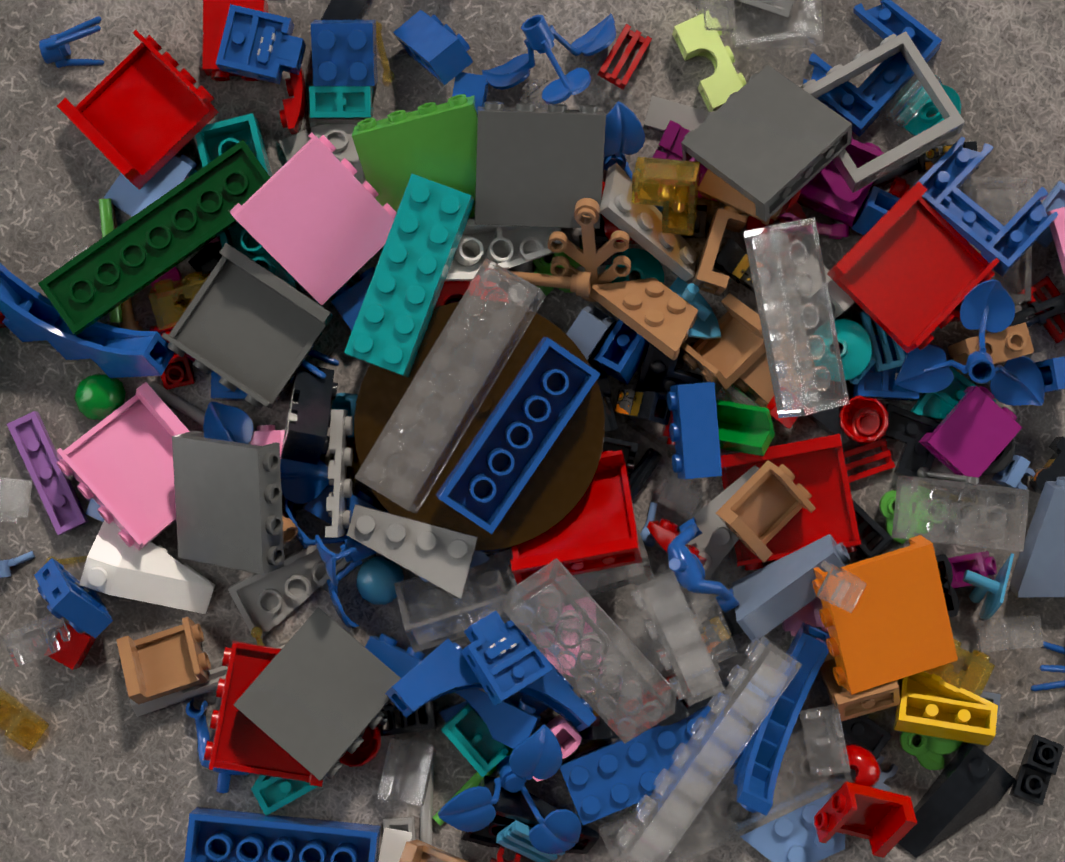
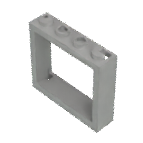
(948, 128)

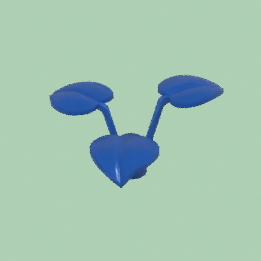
(541, 38)
(622, 136)
(983, 308)
(299, 481)
(350, 550)
(537, 757)

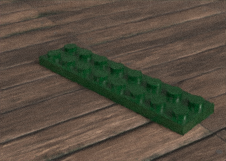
(154, 239)

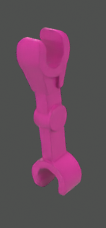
(834, 231)

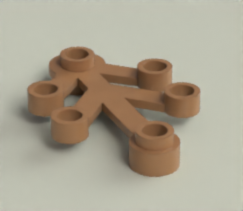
(589, 257)

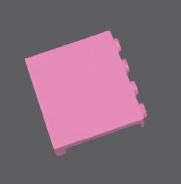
(317, 219)
(129, 466)

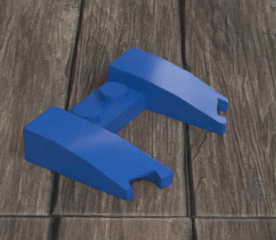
(863, 104)
(971, 220)

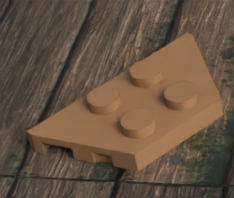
(650, 311)

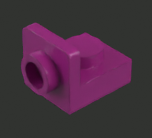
(976, 562)

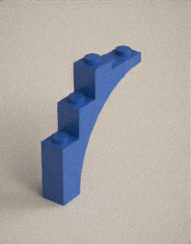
(113, 349)
(449, 672)
(763, 756)

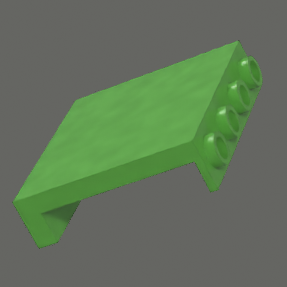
(427, 142)

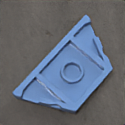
(795, 836)

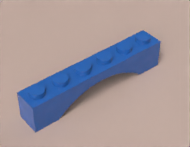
(505, 721)

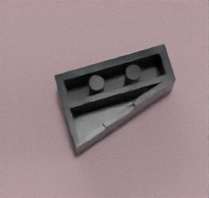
(309, 416)

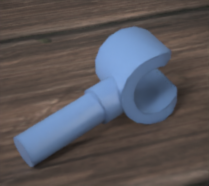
(646, 536)
(6, 564)

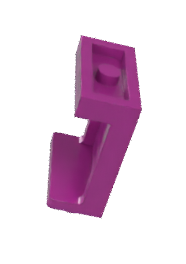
(831, 194)
(972, 433)

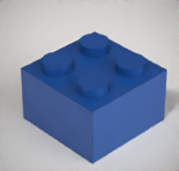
(344, 52)

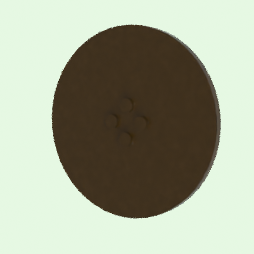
(556, 482)

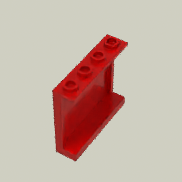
(142, 112)
(911, 271)
(823, 473)
(594, 534)
(237, 740)

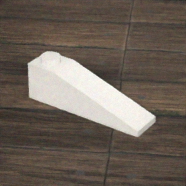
(501, 244)
(143, 574)

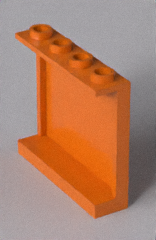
(897, 622)

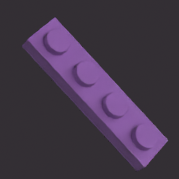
(47, 477)

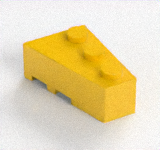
(944, 711)

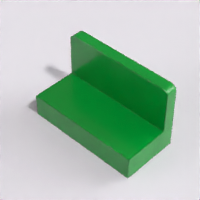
(744, 427)

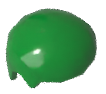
(99, 396)

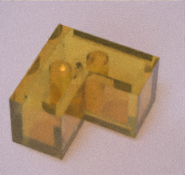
(669, 185)

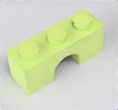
(697, 41)

